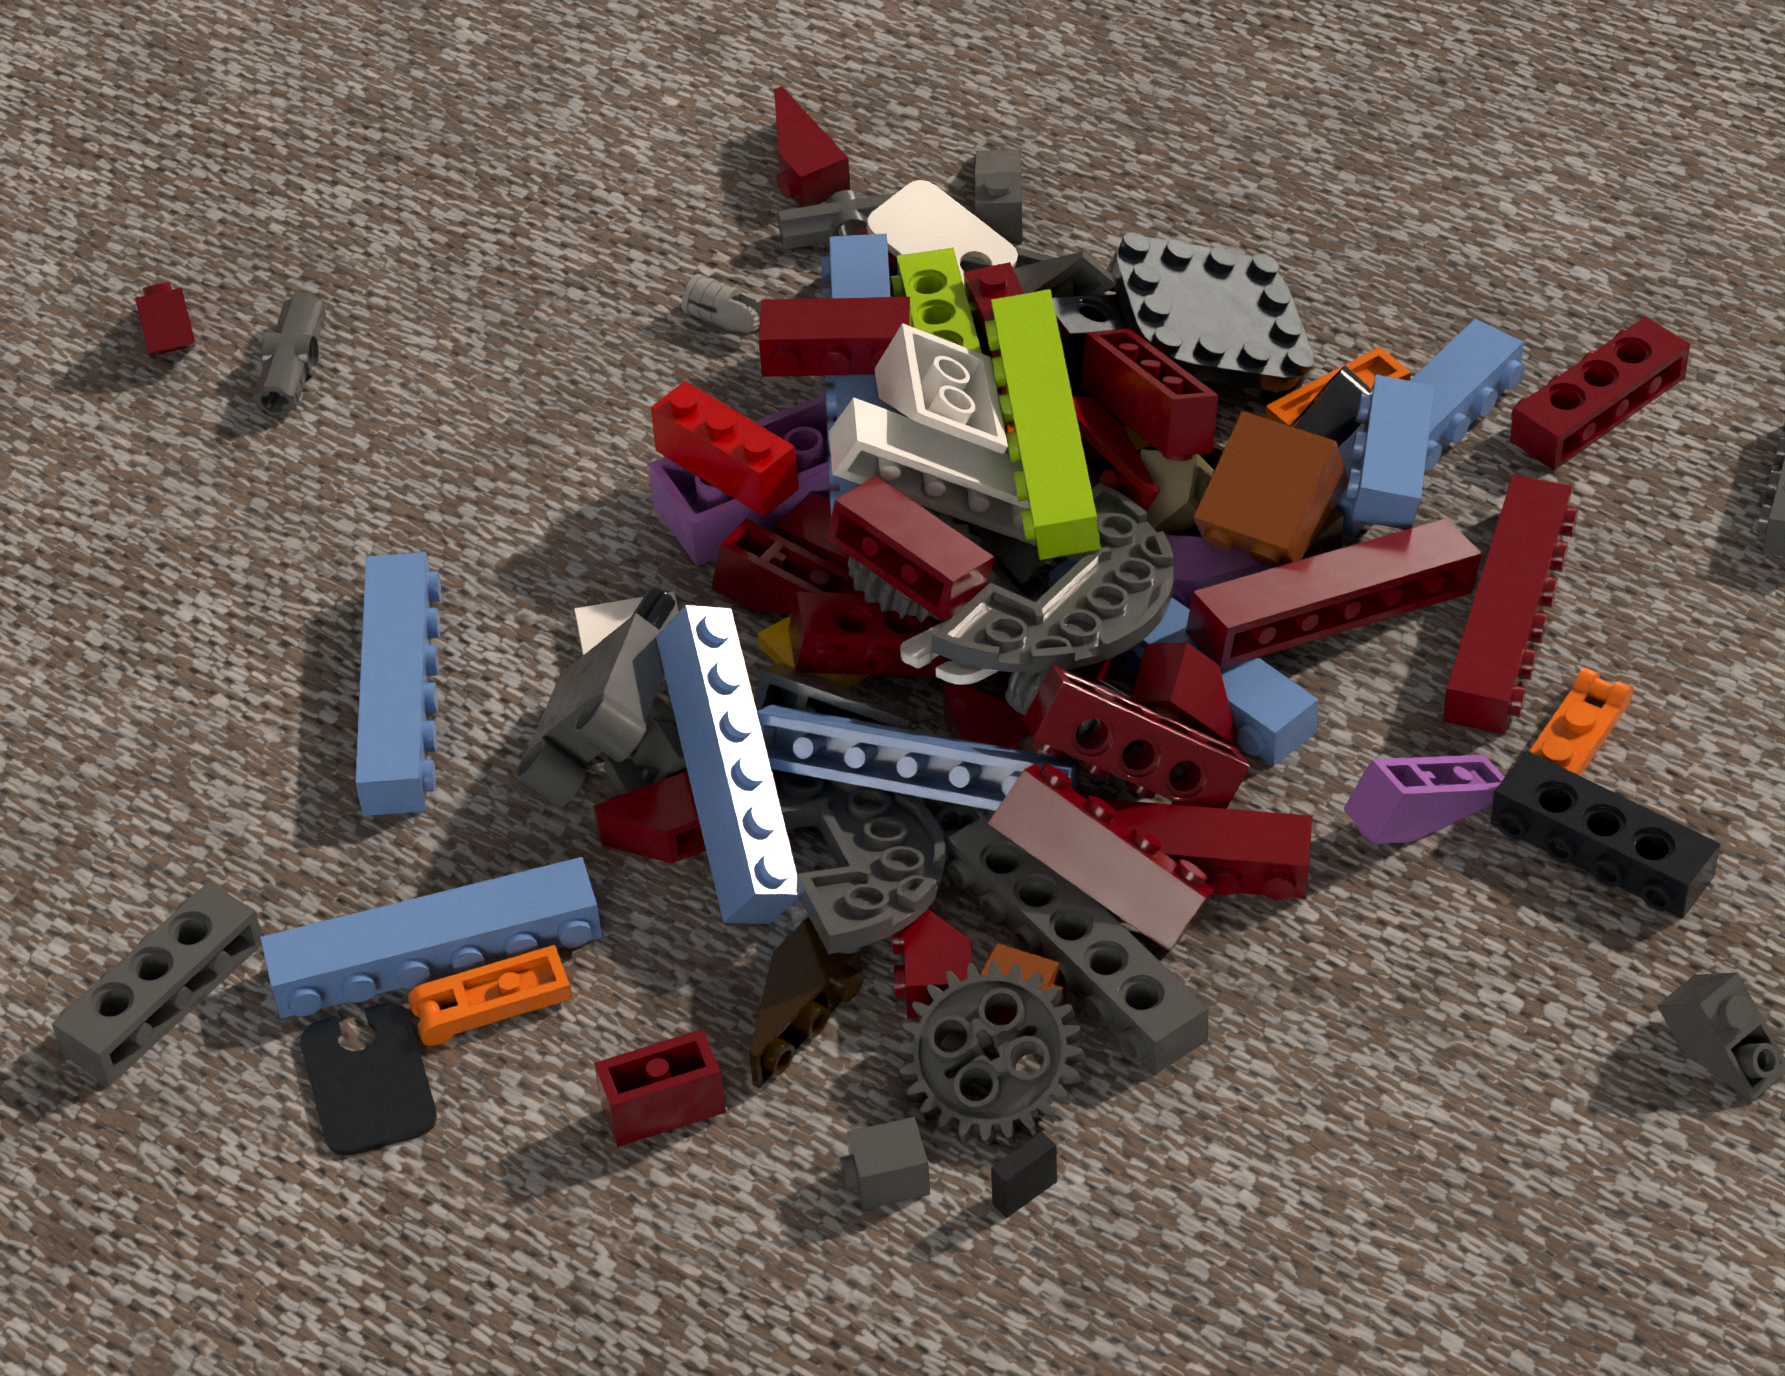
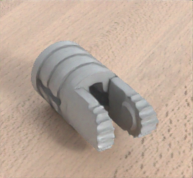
(721, 304)

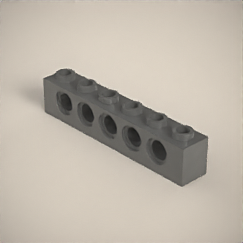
(1096, 955)

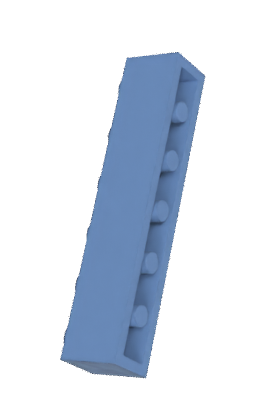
(1467, 382)
(396, 684)
(1266, 706)
(897, 758)
(728, 765)
(430, 937)

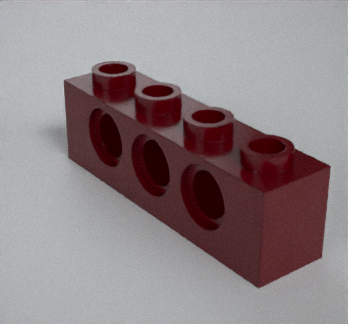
(1599, 392)
(854, 637)
(1069, 700)

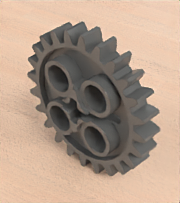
(1014, 1096)

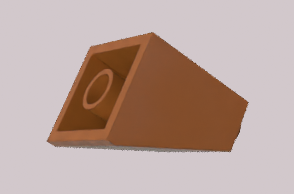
(1271, 491)

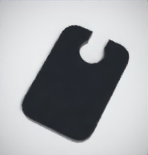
(369, 1093)

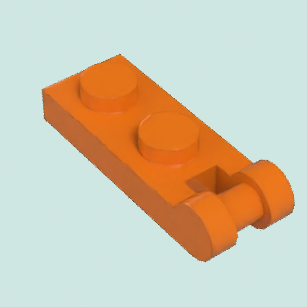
(1580, 727)
(489, 994)

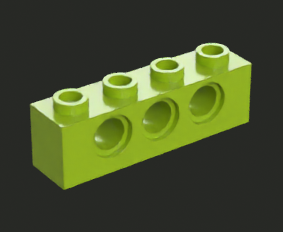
(936, 296)

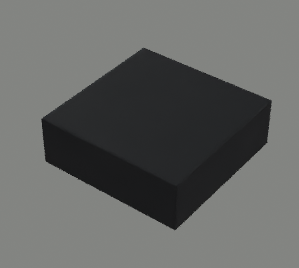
(1024, 1174)

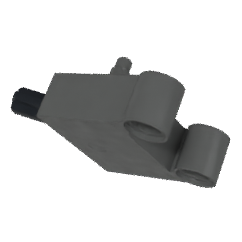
(600, 704)

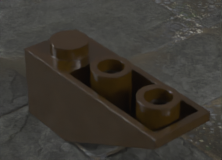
(798, 997)

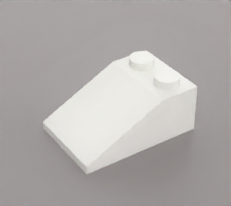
(942, 387)

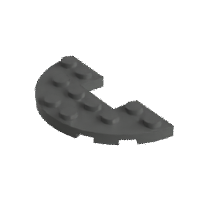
(1086, 616)
(885, 853)

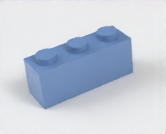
(1390, 452)

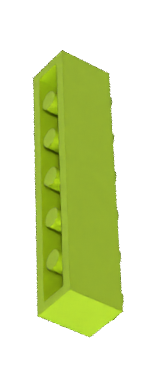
(1045, 426)

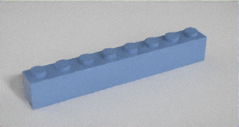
(854, 270)

